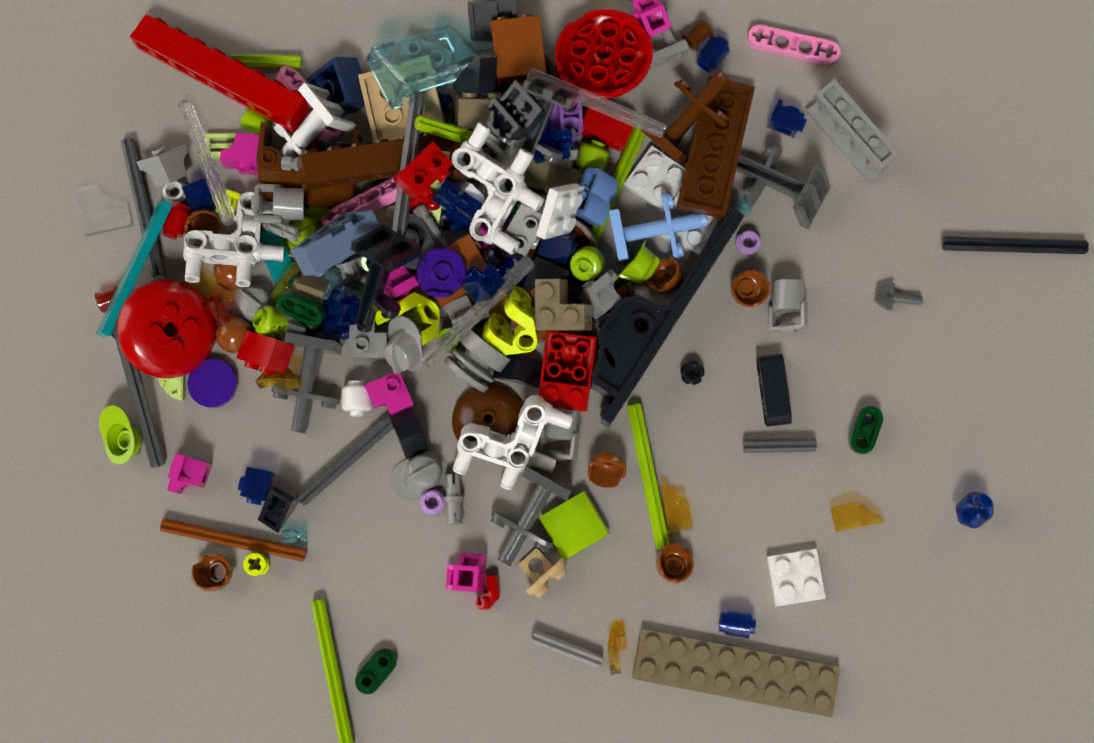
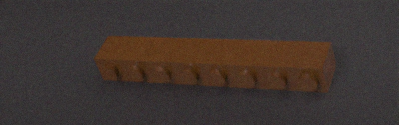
(362, 161)

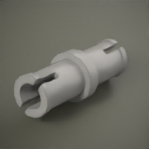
(453, 499)

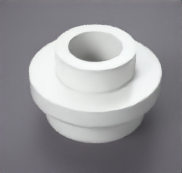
(167, 192)

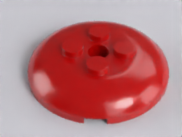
(604, 34)
(143, 324)

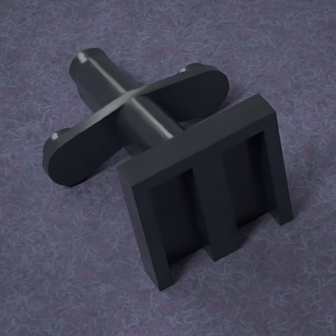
(386, 253)

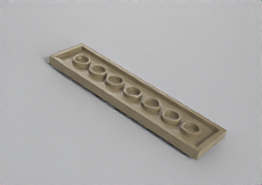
(736, 672)

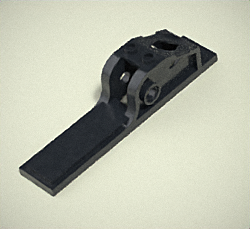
(636, 350)

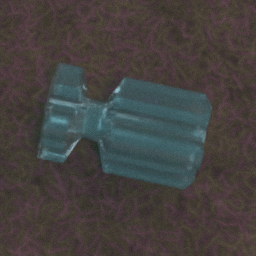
(742, 207)
(292, 535)

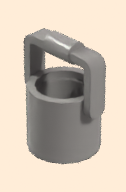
(287, 203)
(788, 298)
(561, 433)

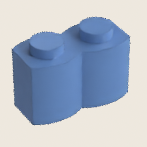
(597, 196)

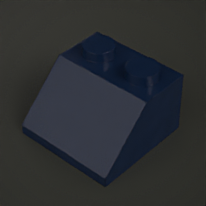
(342, 81)

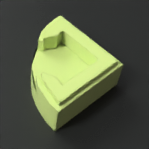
(174, 387)

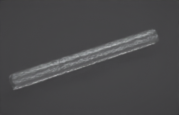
(606, 106)
(207, 162)
(475, 314)

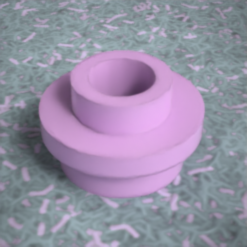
(753, 236)
(425, 498)

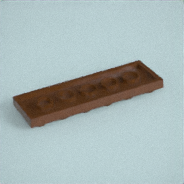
(716, 153)

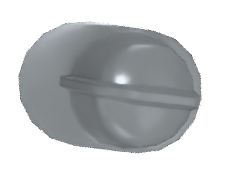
(252, 299)
(404, 345)
(418, 475)

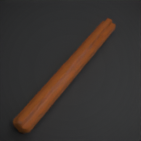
(233, 540)

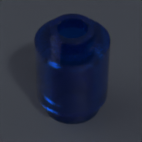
(712, 53)
(736, 624)

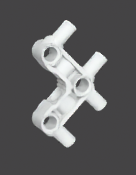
(493, 175)
(227, 248)
(500, 448)

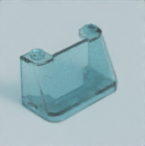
(419, 62)

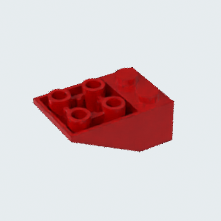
(567, 370)

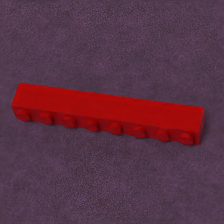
(220, 73)

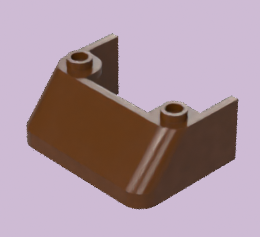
(270, 172)

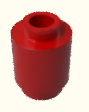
(175, 221)

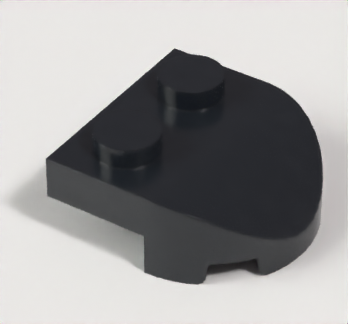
(515, 113)

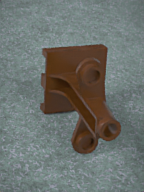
(698, 105)

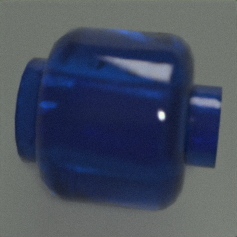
(974, 509)

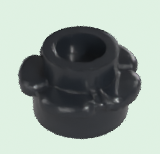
(494, 255)
(692, 366)

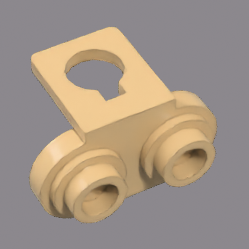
(540, 581)

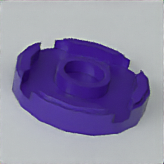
(440, 272)
(212, 383)

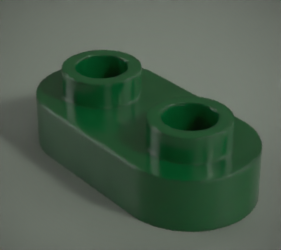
(301, 307)
(864, 430)
(376, 671)

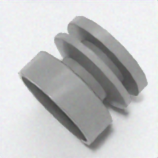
(476, 361)

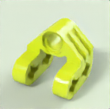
(422, 312)
(497, 328)

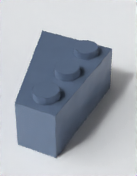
(333, 242)

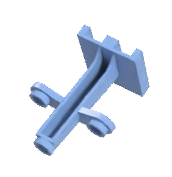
(654, 229)

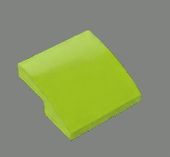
(574, 525)

